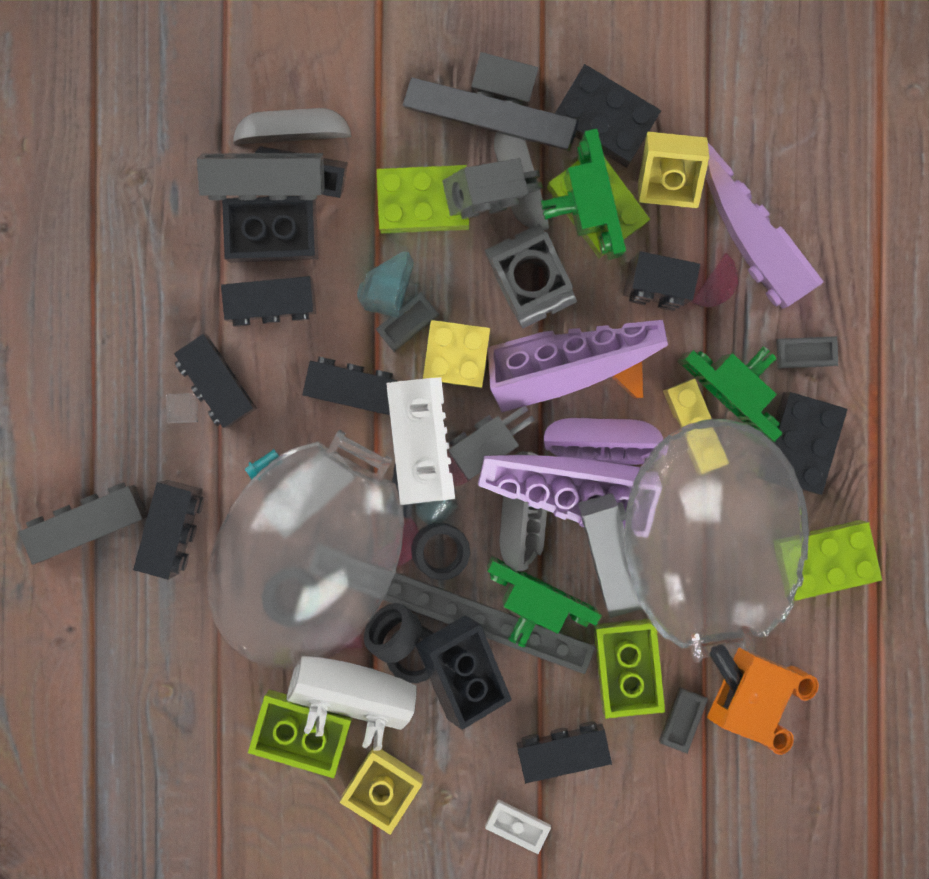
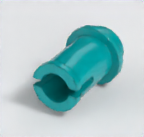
(254, 468)

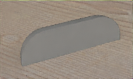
(291, 126)
(529, 207)
(521, 531)

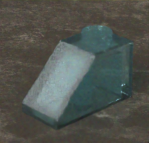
(386, 285)

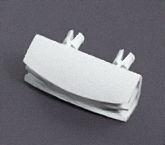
(420, 441)
(353, 693)

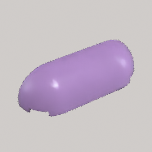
(602, 439)

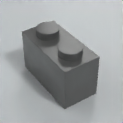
(504, 79)

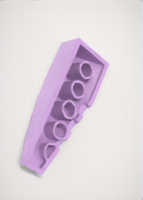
(767, 250)
(559, 364)
(556, 481)

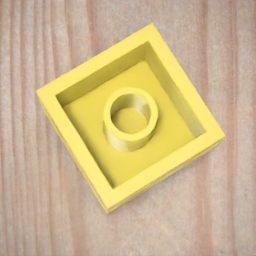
(673, 169)
(456, 353)
(382, 789)

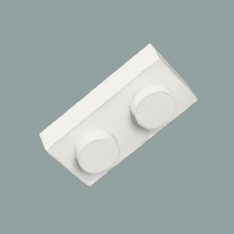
(518, 826)

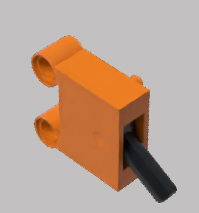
(756, 696)

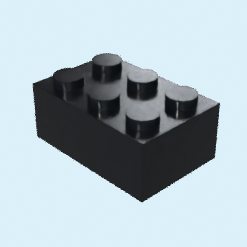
(611, 109)
(269, 229)
(661, 280)
(809, 437)
(169, 529)
(463, 672)

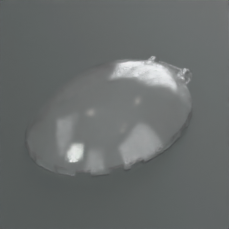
(716, 536)
(305, 555)

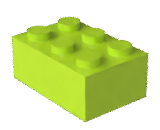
(416, 200)
(629, 211)
(839, 559)
(629, 668)
(282, 738)

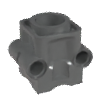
(536, 248)

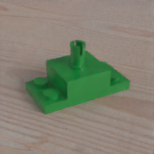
(590, 198)
(737, 386)
(538, 602)

